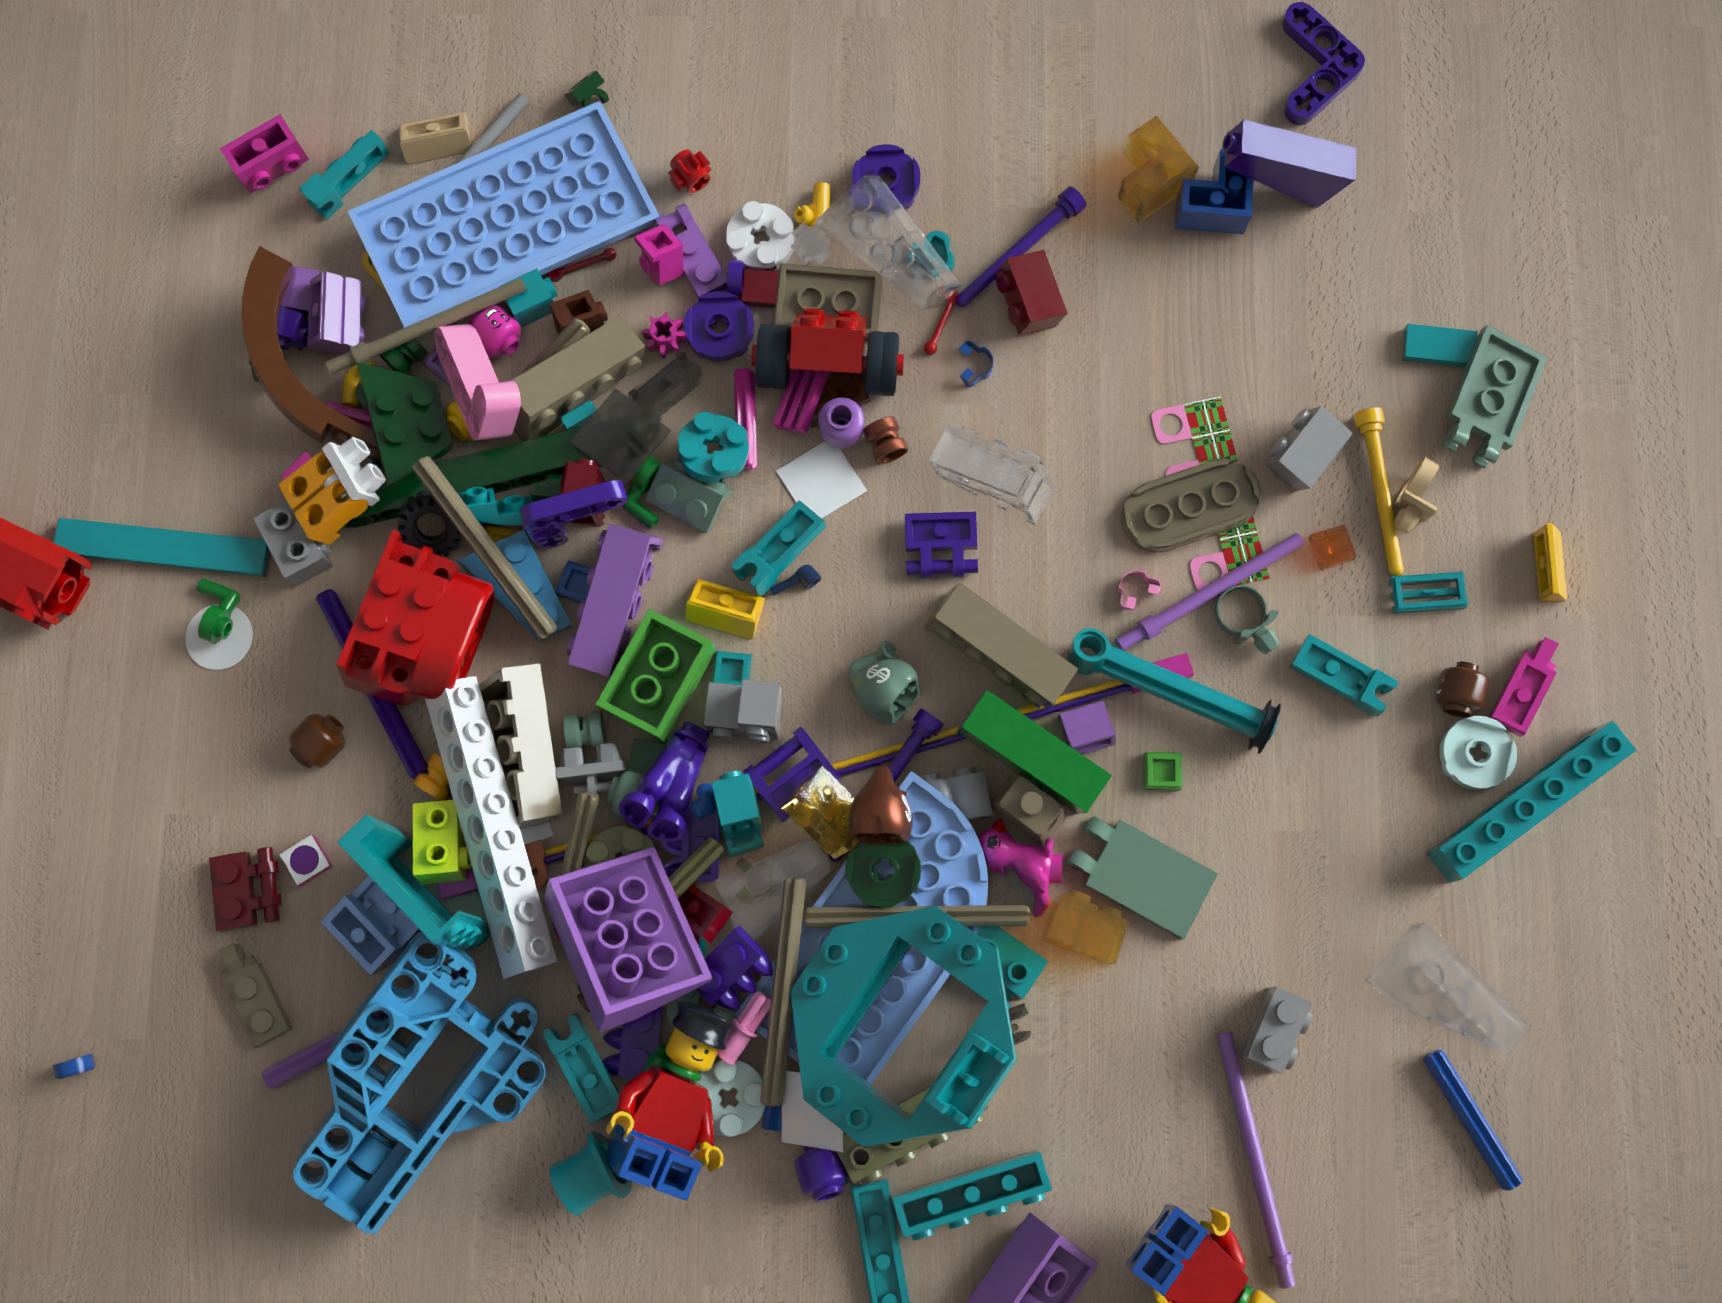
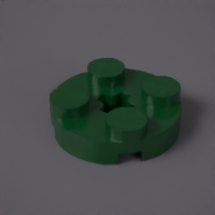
(896, 886)

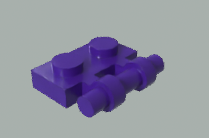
(941, 533)

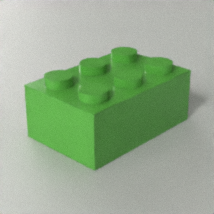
(656, 676)

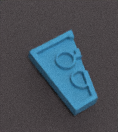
(524, 560)

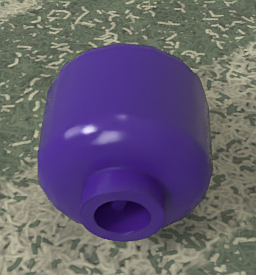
(820, 1173)

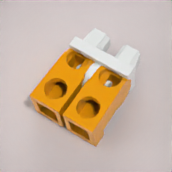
(332, 489)

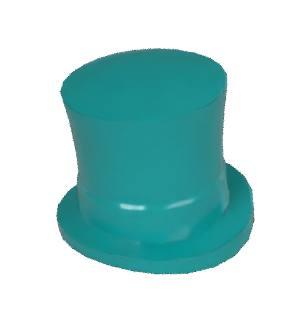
(587, 1176)

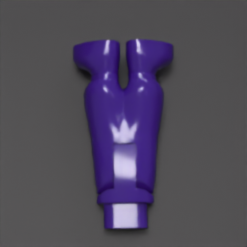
(670, 784)

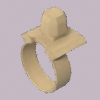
(1409, 501)

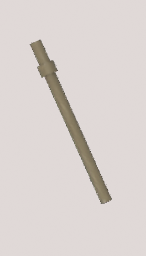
(364, 352)

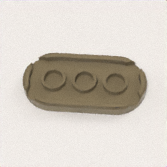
(1191, 505)

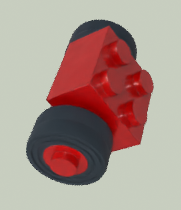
(827, 344)

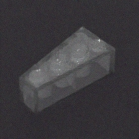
(889, 241)

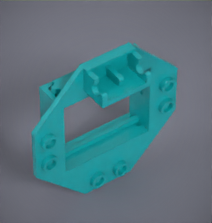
(842, 987)

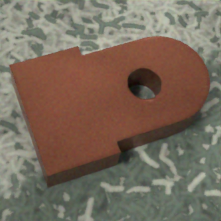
(536, 855)

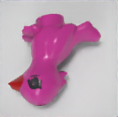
(1032, 863)

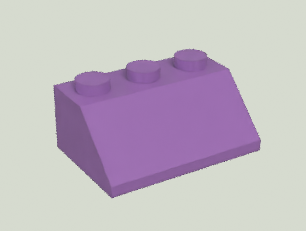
(1035, 1268)

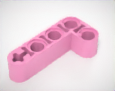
(485, 404)

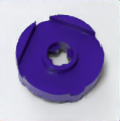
(900, 166)
(722, 346)

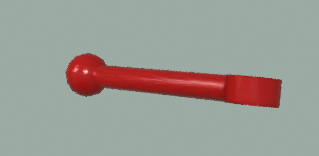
(930, 347)

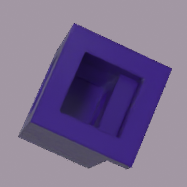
(292, 329)

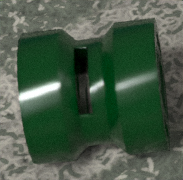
(412, 352)

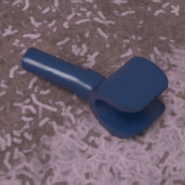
(805, 574)

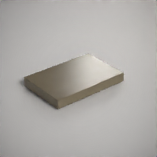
(827, 290)

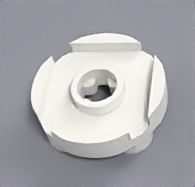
(757, 218)

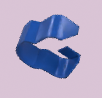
(965, 348)

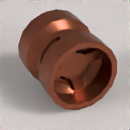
(885, 440)

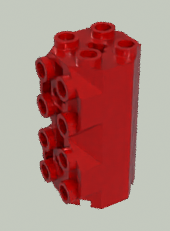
(39, 576)

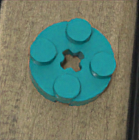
(717, 429)

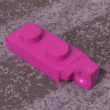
(1526, 688)

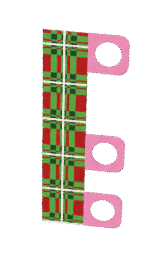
(1209, 429)

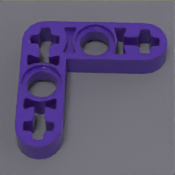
(1330, 69)
(546, 517)

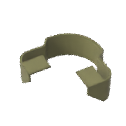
(744, 866)

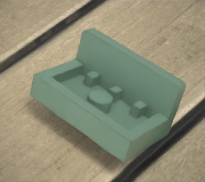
(687, 497)

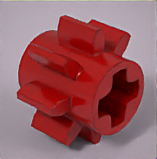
(689, 171)

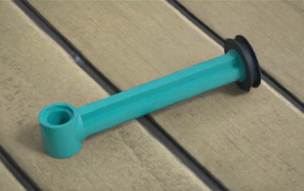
(1173, 687)

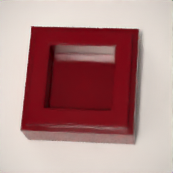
(760, 288)

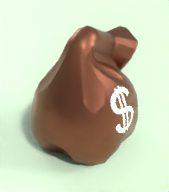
(881, 811)

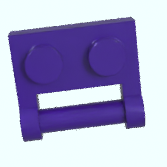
(782, 788)

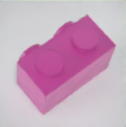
(264, 154)

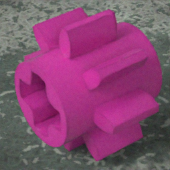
(668, 327)

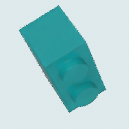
(737, 804)

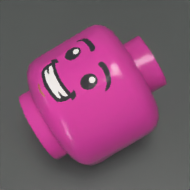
(497, 331)

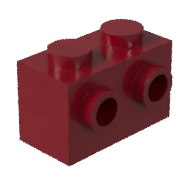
(1030, 292)

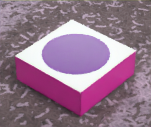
(306, 860)

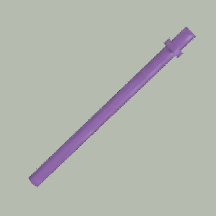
(1280, 1257)

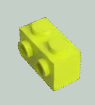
(438, 843)

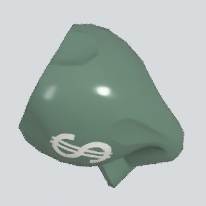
(884, 684)

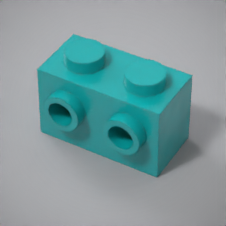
(1018, 962)

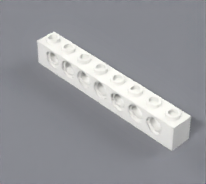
(491, 829)

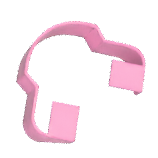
(1154, 589)

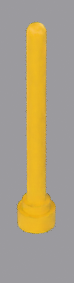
(1370, 425)

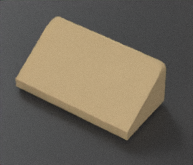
(435, 138)

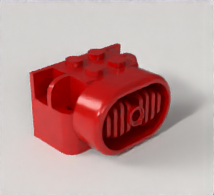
(415, 626)

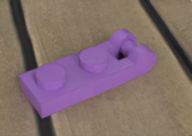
(699, 261)

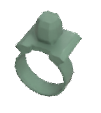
(1264, 639)

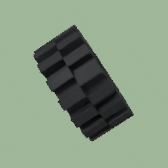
(411, 534)

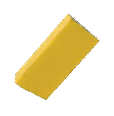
(1550, 564)
(724, 609)

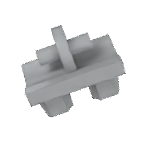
(576, 772)

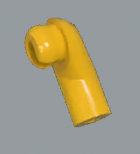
(820, 204)
(350, 383)

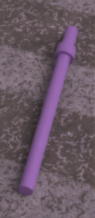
(1151, 626)

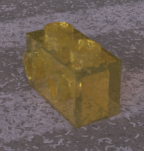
(822, 810)

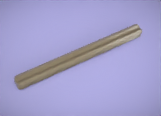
(484, 547)
(967, 915)
(783, 981)

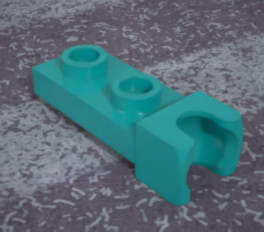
(343, 174)
(778, 547)
(1343, 674)
(584, 1069)

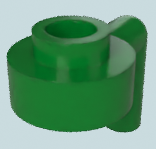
(641, 483)
(216, 620)

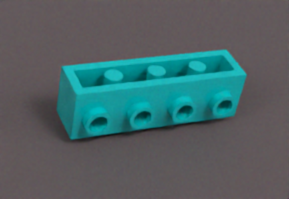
(971, 1193)

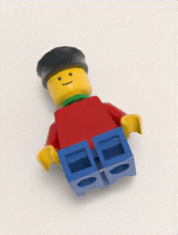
(669, 1113)
(1190, 1264)

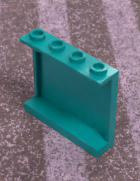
(376, 850)

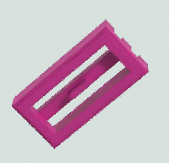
(796, 396)

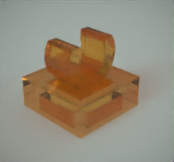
(1332, 547)

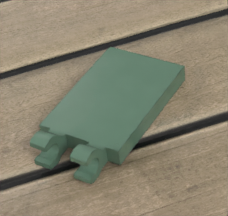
(1493, 394)
(1145, 876)

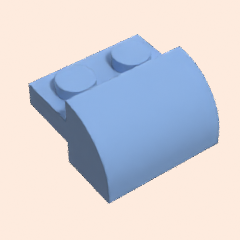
(370, 926)

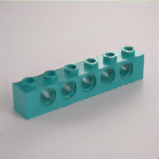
(1531, 802)

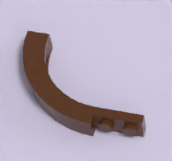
(261, 303)

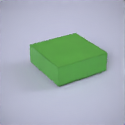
(1162, 771)

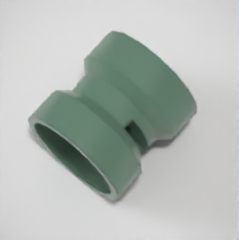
(584, 730)

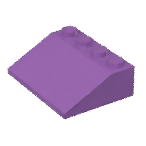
(625, 937)

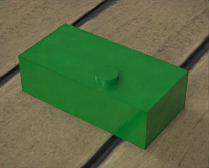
(1034, 753)

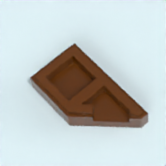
(844, 385)

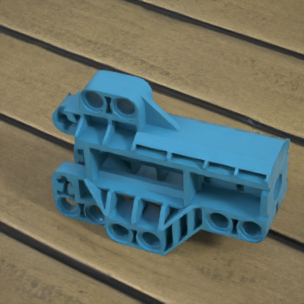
(362, 1099)

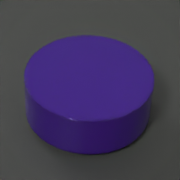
(735, 277)

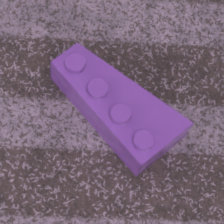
(612, 598)

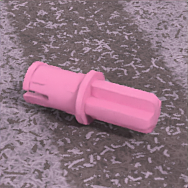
(745, 1027)

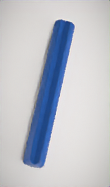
(1473, 1120)

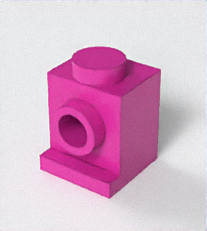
(660, 254)

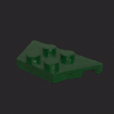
(404, 420)

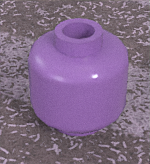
(841, 422)

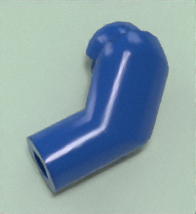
(706, 802)

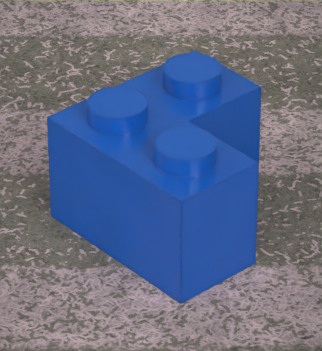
(1217, 204)

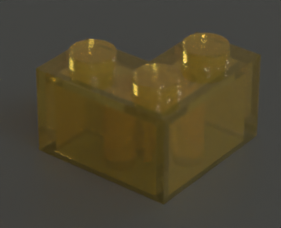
(1159, 172)
(1084, 929)

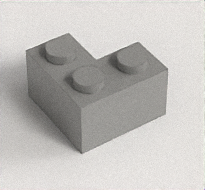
(744, 710)

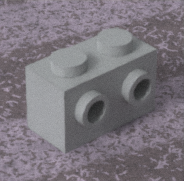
(1308, 447)
(290, 547)
(1276, 1030)

